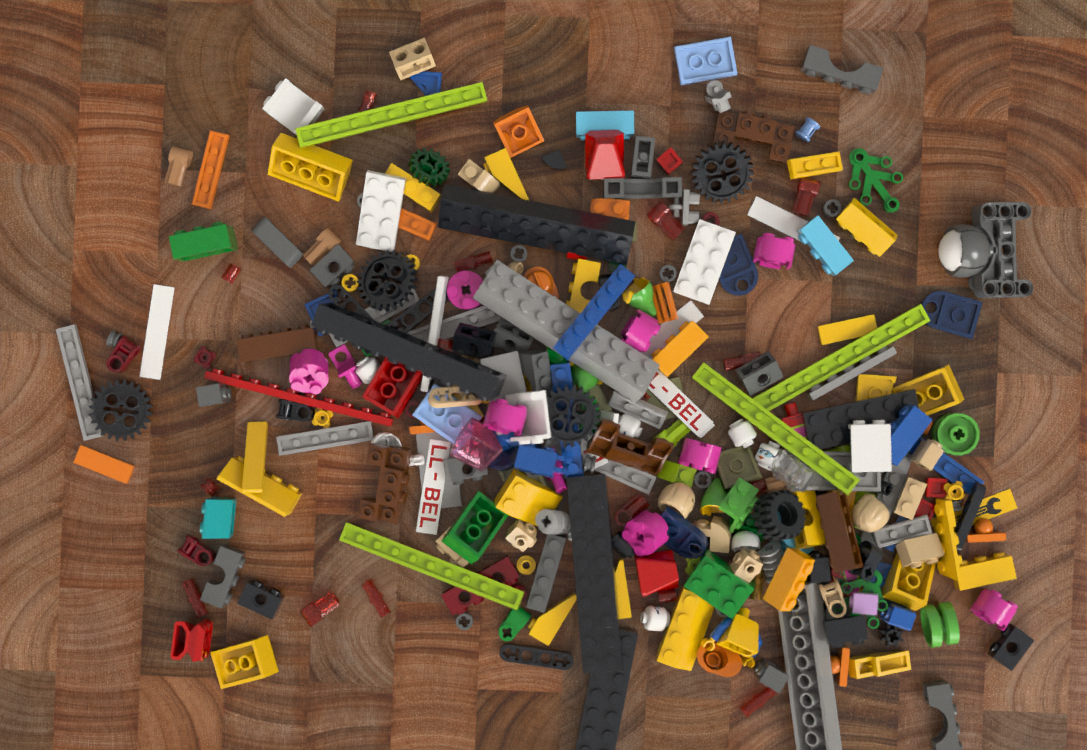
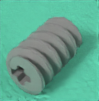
(553, 522)
(771, 557)

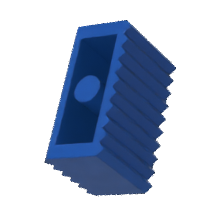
(898, 615)

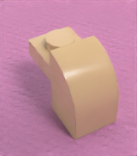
(478, 178)
(718, 532)

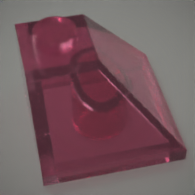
(476, 445)

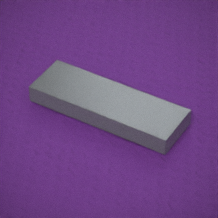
(641, 409)
(902, 531)

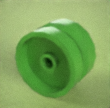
(966, 433)
(939, 624)

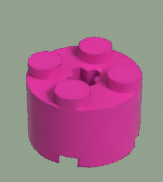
(774, 251)
(455, 291)
(640, 330)
(308, 371)
(505, 418)
(700, 455)
(646, 533)
(993, 609)

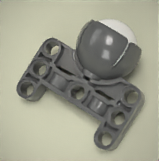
(977, 250)

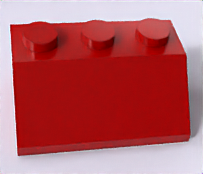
(392, 387)

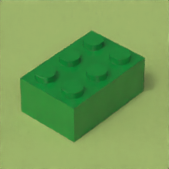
(203, 242)
(474, 528)
(718, 585)

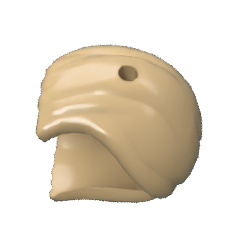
(679, 496)
(869, 514)

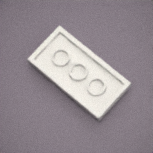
(380, 211)
(704, 261)

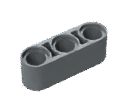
(277, 242)

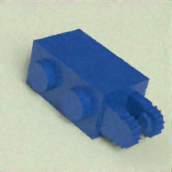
(540, 461)

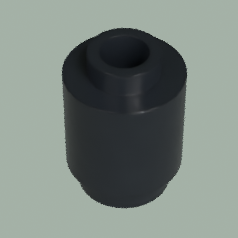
(622, 546)

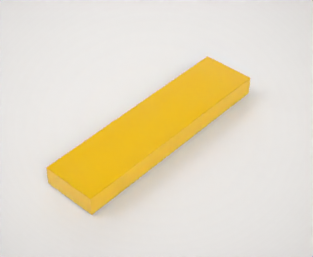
(254, 457)

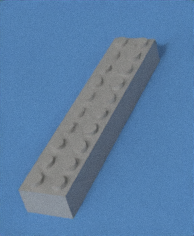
(548, 320)
(810, 672)

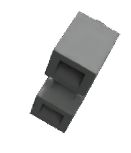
(230, 561)

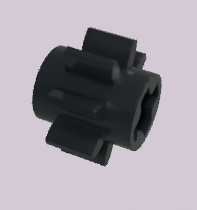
(891, 640)

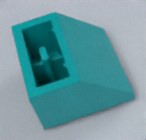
(218, 517)

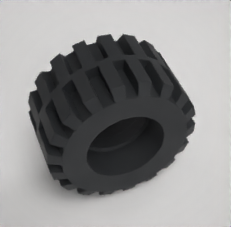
(767, 519)

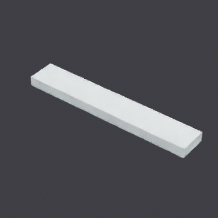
(436, 322)

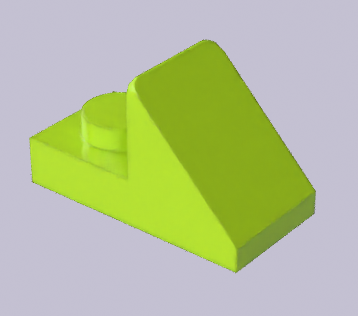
(677, 473)

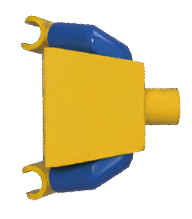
(737, 635)

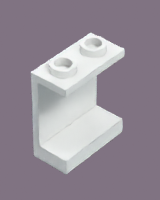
(292, 106)
(537, 419)
(870, 446)

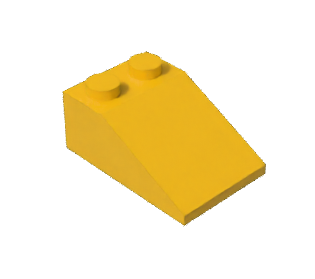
(934, 390)
(525, 497)
(908, 585)
(244, 662)

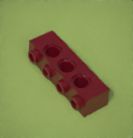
(459, 606)

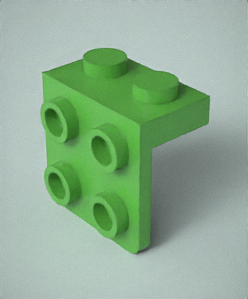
(739, 502)

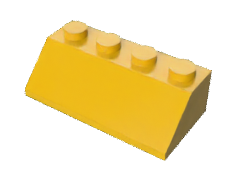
(309, 167)
(275, 493)
(685, 630)

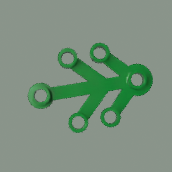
(872, 178)
(868, 586)

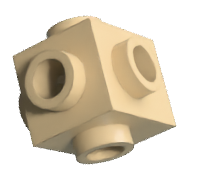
(521, 535)
(746, 564)

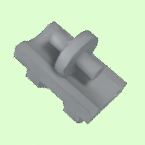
(717, 96)
(688, 198)

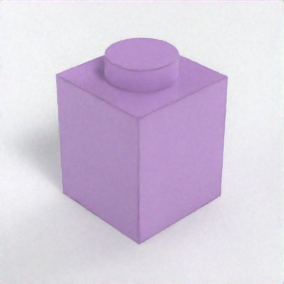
(864, 603)

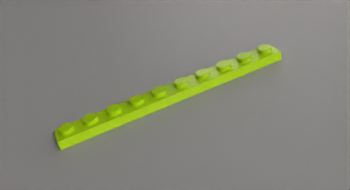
(391, 115)
(843, 358)
(776, 429)
(432, 566)

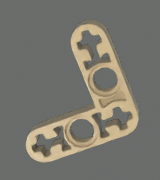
(471, 400)

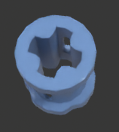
(807, 129)

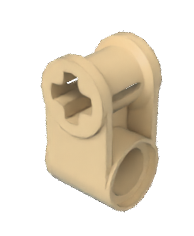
(833, 597)

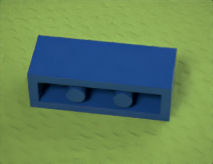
(906, 431)

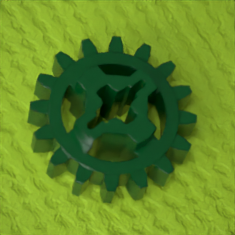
(428, 167)

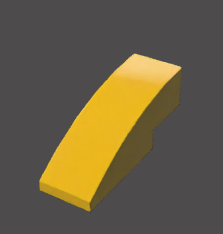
(879, 664)

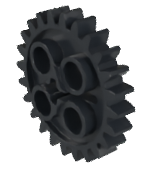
(718, 156)
(382, 296)
(123, 392)
(586, 417)

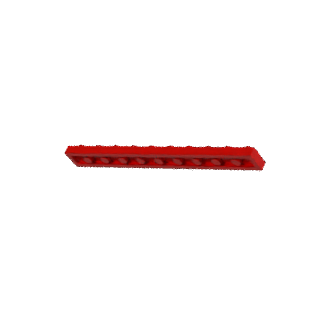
(307, 399)

